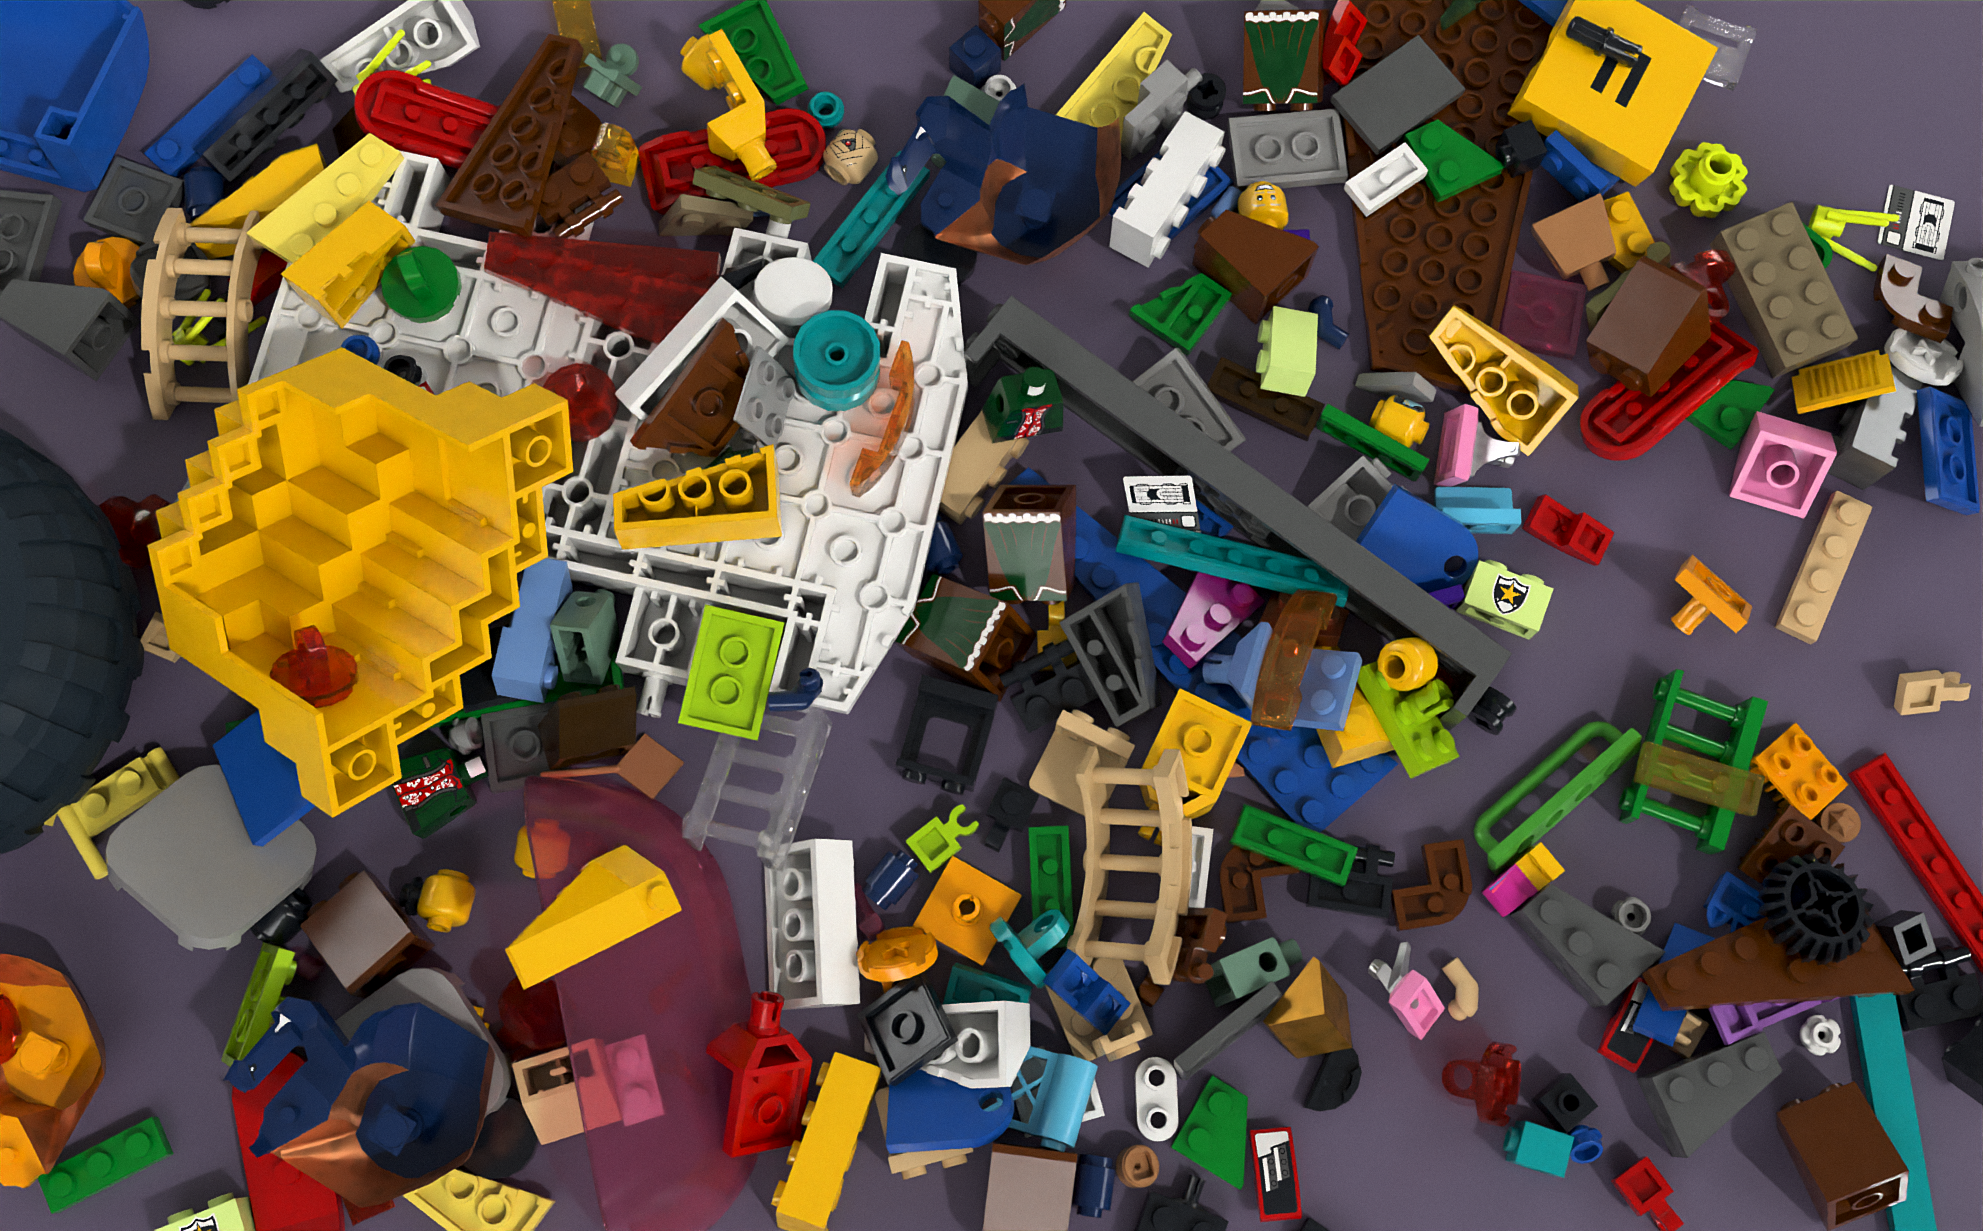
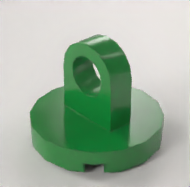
(421, 284)

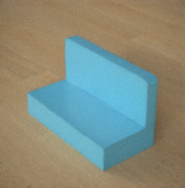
(1480, 508)

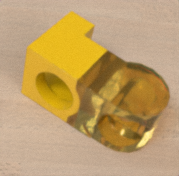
(616, 154)

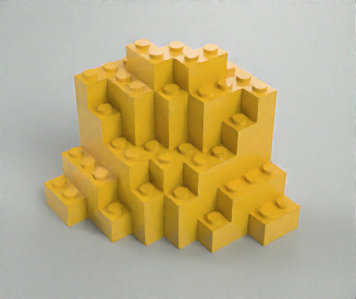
(379, 524)

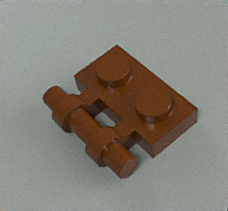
(570, 189)
(1202, 934)

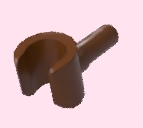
(1148, 991)

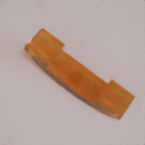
(872, 464)
(1287, 656)

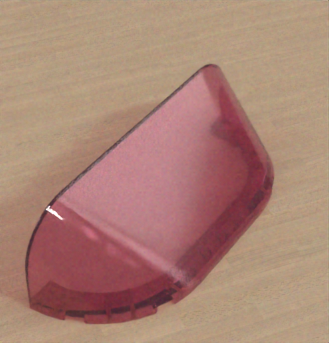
(646, 1012)

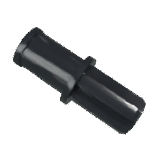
(1603, 41)

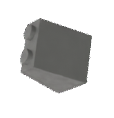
(69, 322)

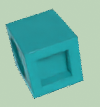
(1538, 1148)

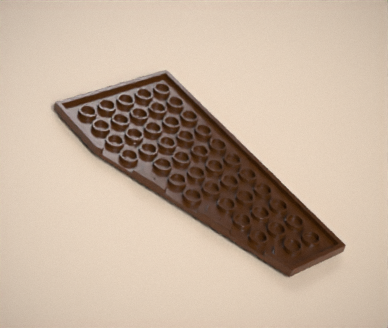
(1459, 252)

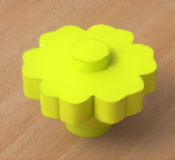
(1708, 180)

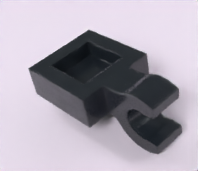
(1010, 809)

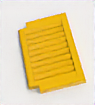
(1843, 381)

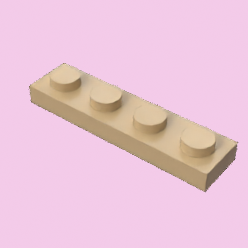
(1823, 567)

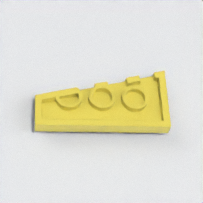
(1115, 83)
(327, 199)

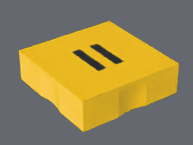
(1601, 106)

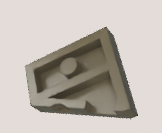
(703, 216)

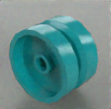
(837, 360)

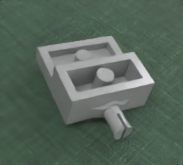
(1158, 107)

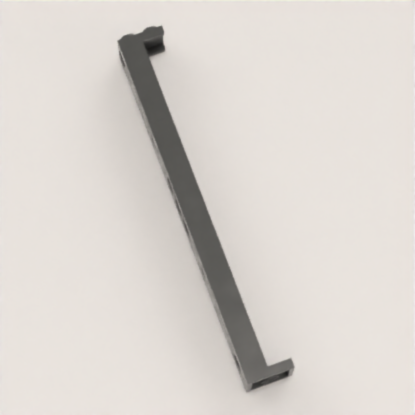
(1237, 493)

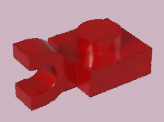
(1646, 1191)

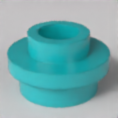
(826, 100)

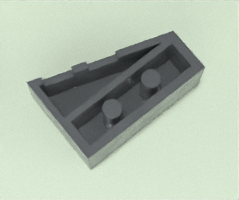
(1870, 433)
(1117, 653)
(1585, 944)
(1707, 1090)

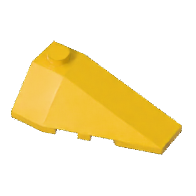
(261, 194)
(1509, 383)
(1361, 735)
(598, 909)

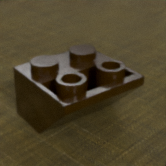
(589, 726)

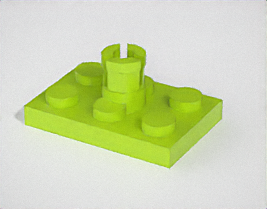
(731, 672)
(1411, 720)
(262, 996)

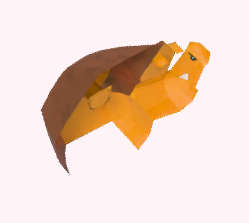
(52, 1073)

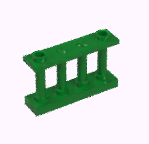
(1736, 752)

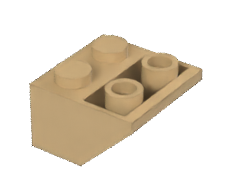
(549, 1095)

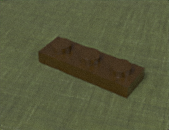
(1241, 390)

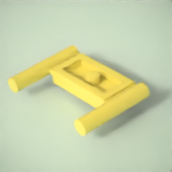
(114, 800)

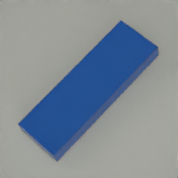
(1651, 1019)

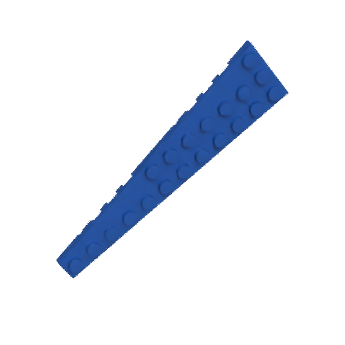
(1283, 763)

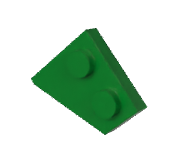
(1451, 159)
(1183, 312)
(1730, 411)
(1216, 1132)

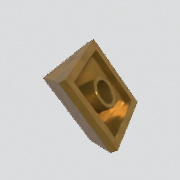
(1311, 1014)

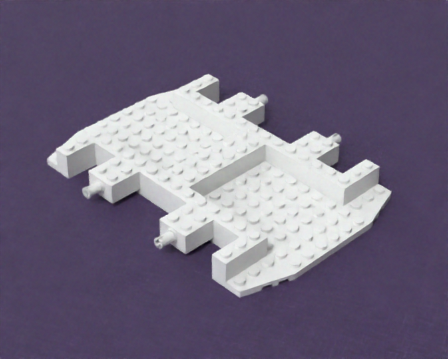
(844, 562)

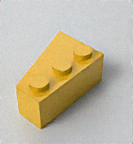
(348, 263)

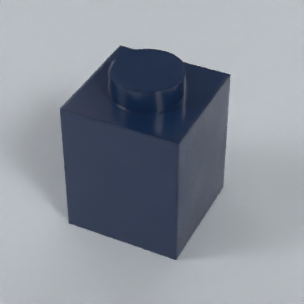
(975, 57)

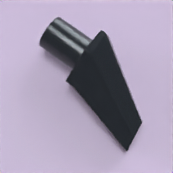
(743, 274)

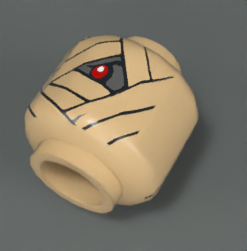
(850, 156)

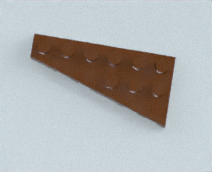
(512, 159)
(1751, 969)

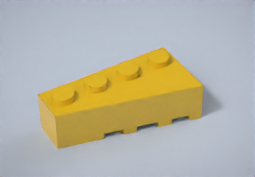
(704, 505)
(827, 1144)

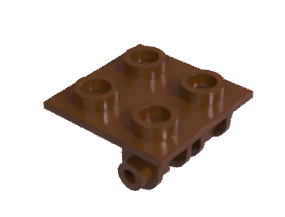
(1788, 836)

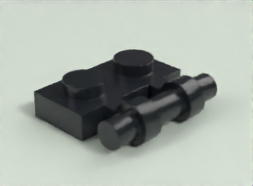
(1046, 699)
(1363, 893)
(1942, 1000)

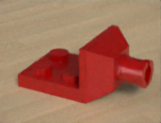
(767, 1079)

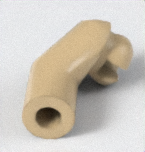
(1466, 992)

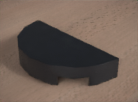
(1335, 1081)

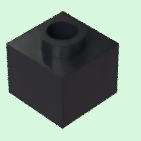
(1520, 149)
(1907, 935)
(1551, 1102)

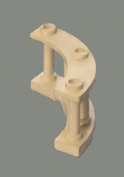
(161, 308)
(1172, 865)

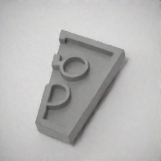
(1184, 392)

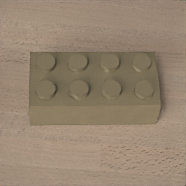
(1784, 290)

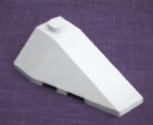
(433, 32)
(989, 1044)

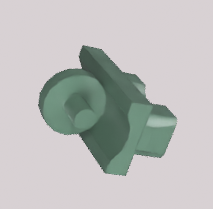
(611, 78)

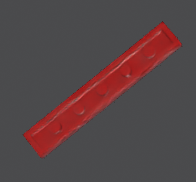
(1924, 850)

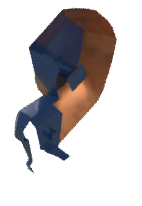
(1012, 185)
(373, 1109)

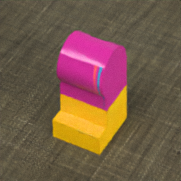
(1522, 879)

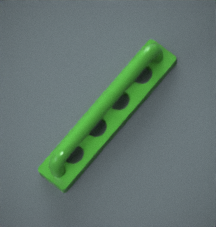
(1503, 854)

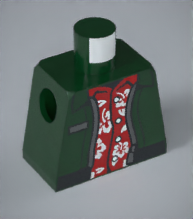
(1024, 406)
(437, 788)

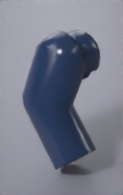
(1326, 329)
(802, 694)

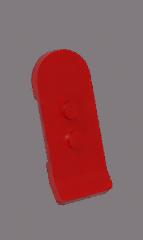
(421, 116)
(670, 160)
(1628, 423)
(279, 1192)

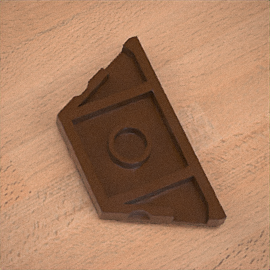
(702, 400)

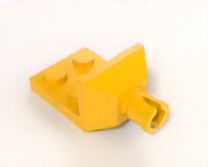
(743, 129)
(1208, 746)

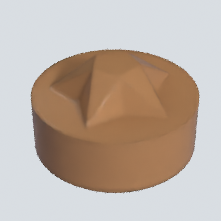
(1839, 821)
(1137, 1166)

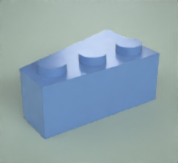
(526, 648)

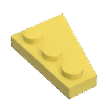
(479, 1204)

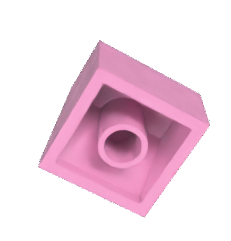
(1782, 464)

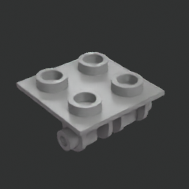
(764, 400)

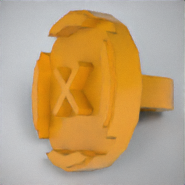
(107, 266)
(897, 955)

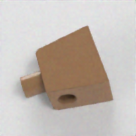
(1578, 241)

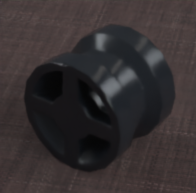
(1205, 105)
(1492, 711)

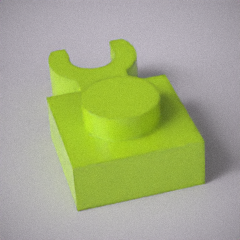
(937, 842)

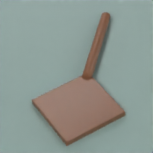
(645, 767)

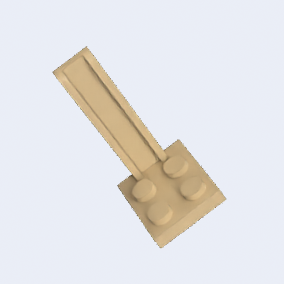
(1122, 1039)

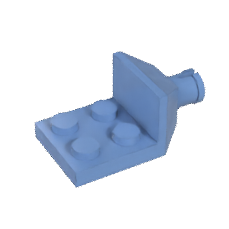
(1325, 685)

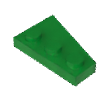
(760, 48)

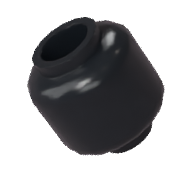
(284, 919)

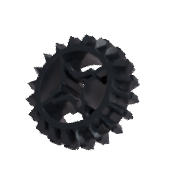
(1811, 932)

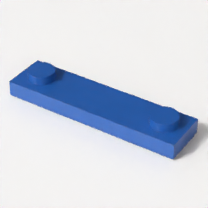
(174, 150)

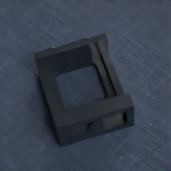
(955, 704)

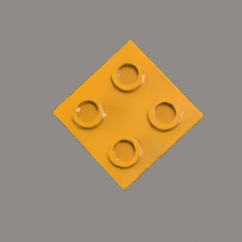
(1798, 772)

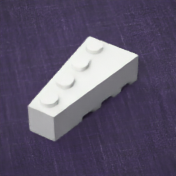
(1167, 186)

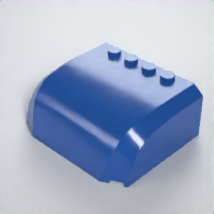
(68, 86)

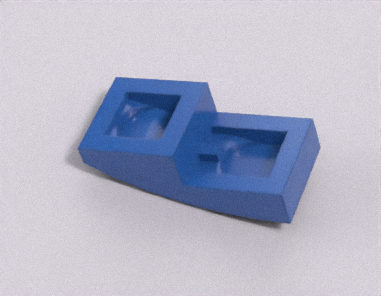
(1086, 992)

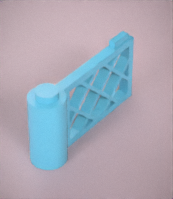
(1059, 1100)

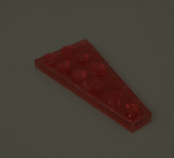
(615, 283)

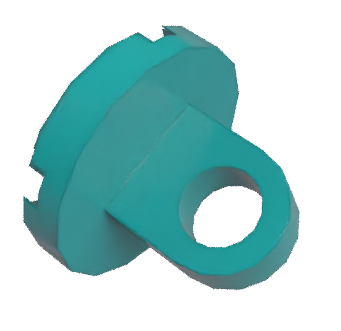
(1032, 942)

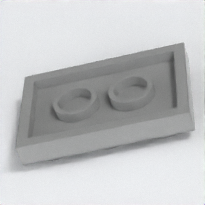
(1288, 149)

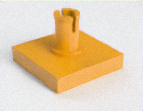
(1709, 596)
(964, 908)

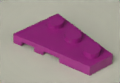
(1209, 615)

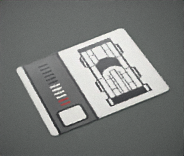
(1921, 225)
(1163, 500)

